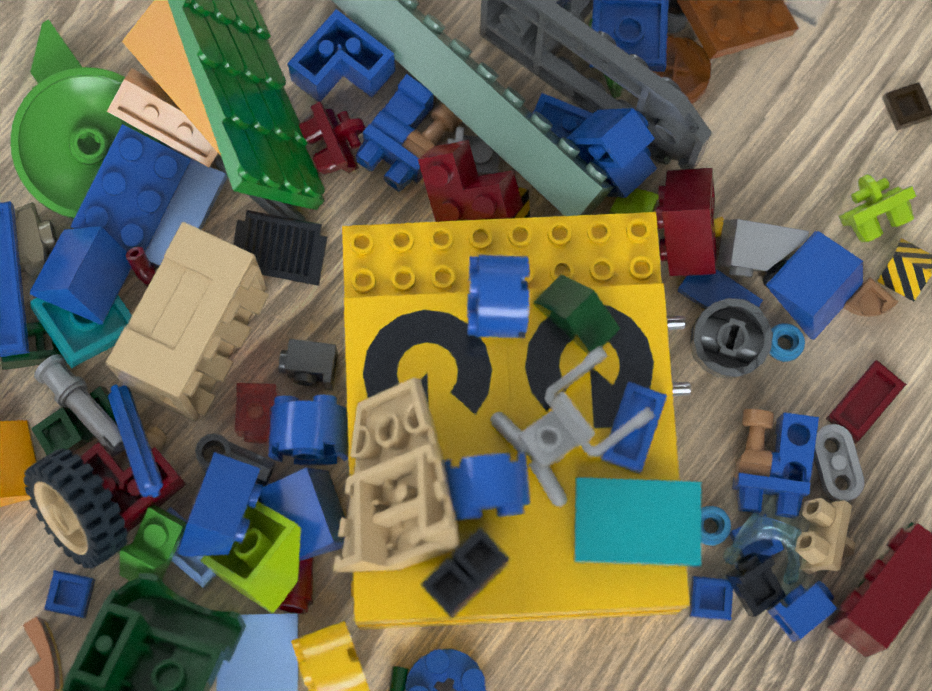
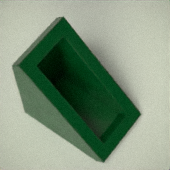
(578, 313)

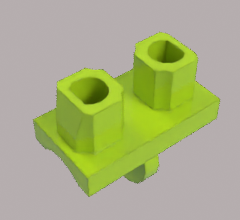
(893, 203)

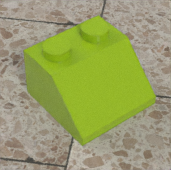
(266, 560)

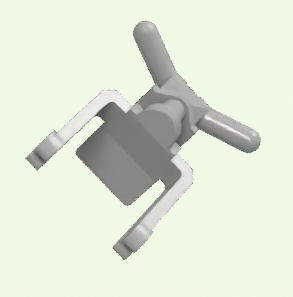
(562, 430)

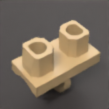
(826, 539)

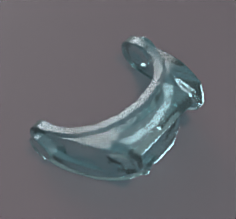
(762, 527)

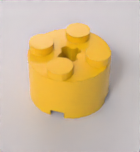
(329, 660)

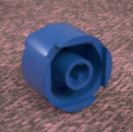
(498, 296)
(308, 430)
(488, 484)

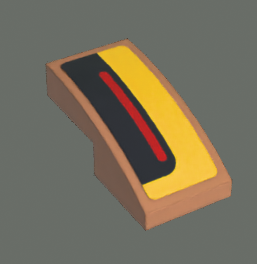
(48, 672)

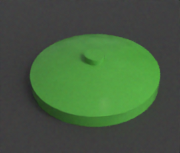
(65, 135)

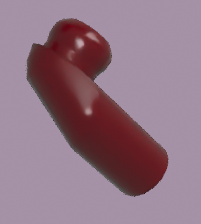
(140, 265)

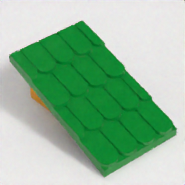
(230, 86)

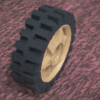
(75, 508)

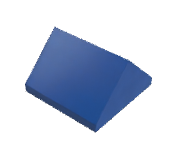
(83, 273)
(817, 282)
(311, 503)

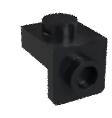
(755, 583)

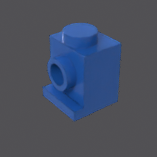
(803, 610)

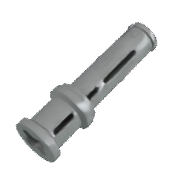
(72, 393)

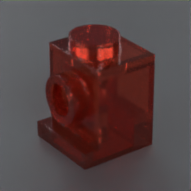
(254, 395)

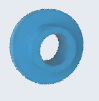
(796, 340)
(723, 525)

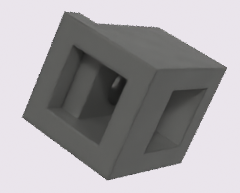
(309, 363)

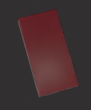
(866, 400)

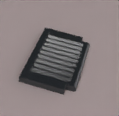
(283, 246)

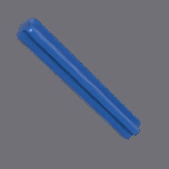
(135, 441)

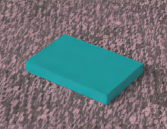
(637, 522)

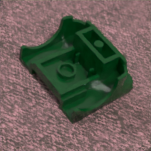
(153, 642)

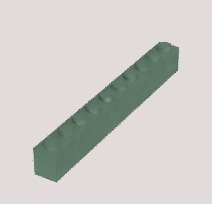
(483, 103)

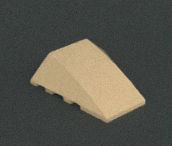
(398, 486)

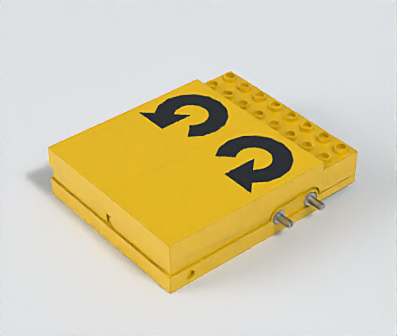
(411, 321)

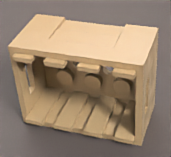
(189, 322)

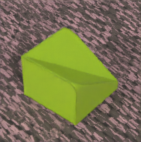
(637, 202)

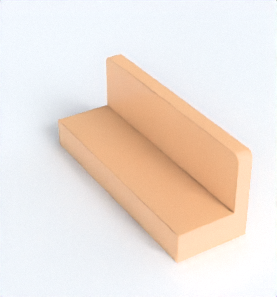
(150, 109)

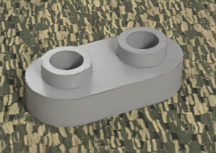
(842, 463)

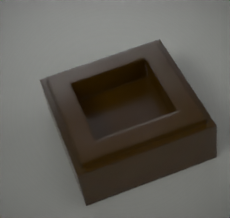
(907, 106)

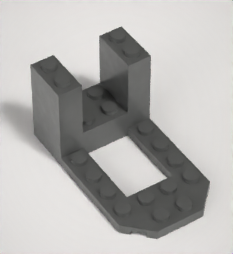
(538, 30)

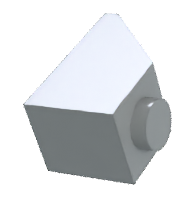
(755, 245)

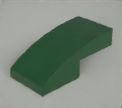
(65, 429)

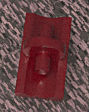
(326, 125)

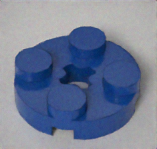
(445, 664)

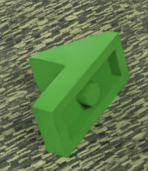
(152, 545)

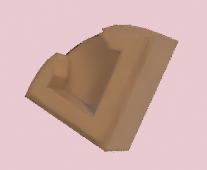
(870, 300)

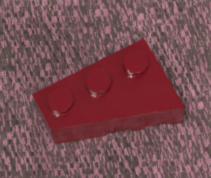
(889, 594)

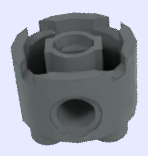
(731, 338)

